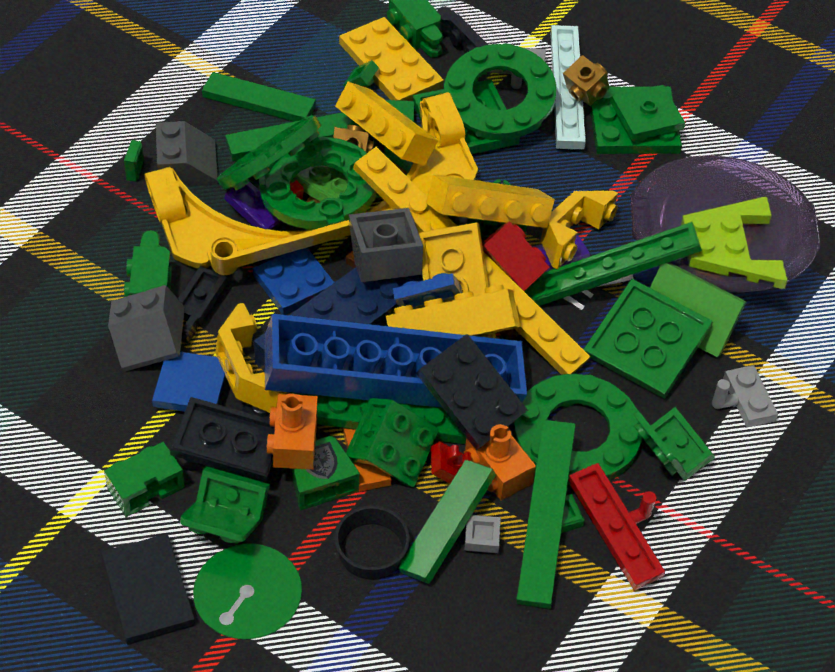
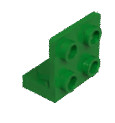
(392, 440)

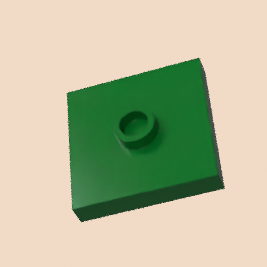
(647, 112)

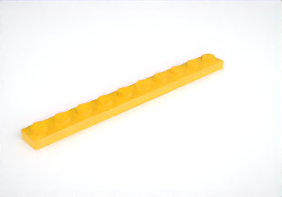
(535, 323)

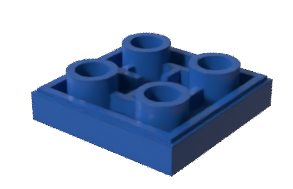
(189, 377)

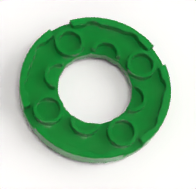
(502, 123)
(257, 161)
(310, 215)
(569, 389)

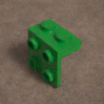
(675, 443)
(226, 506)

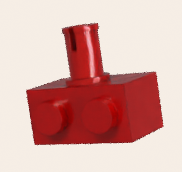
(515, 255)

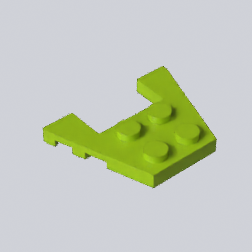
(725, 243)

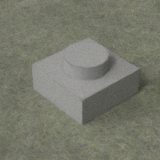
(482, 534)

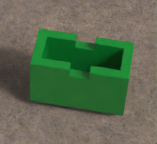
(144, 477)

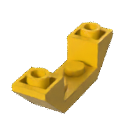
(588, 206)
(231, 339)

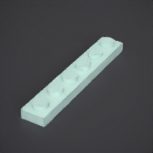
(567, 110)

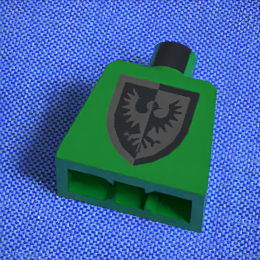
(331, 476)

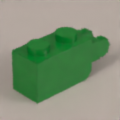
(417, 24)
(148, 266)

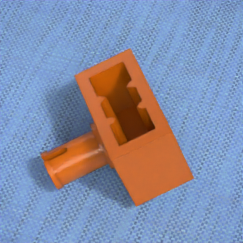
(294, 431)
(508, 460)

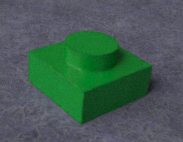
(363, 74)

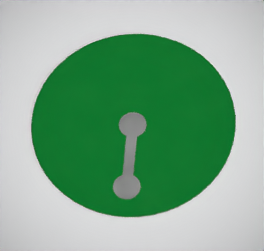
(247, 591)

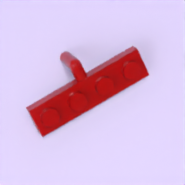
(618, 525)

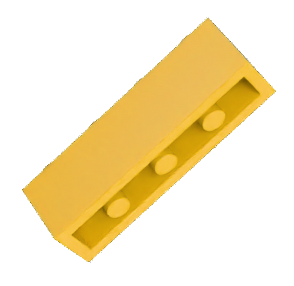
(386, 124)
(489, 201)
(465, 315)

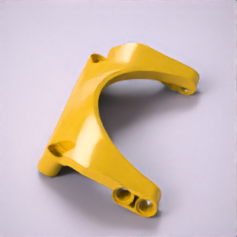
(208, 238)

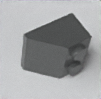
(187, 152)
(386, 244)
(146, 327)

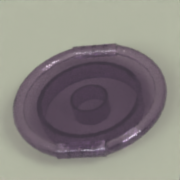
(718, 181)

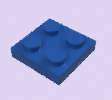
(292, 279)

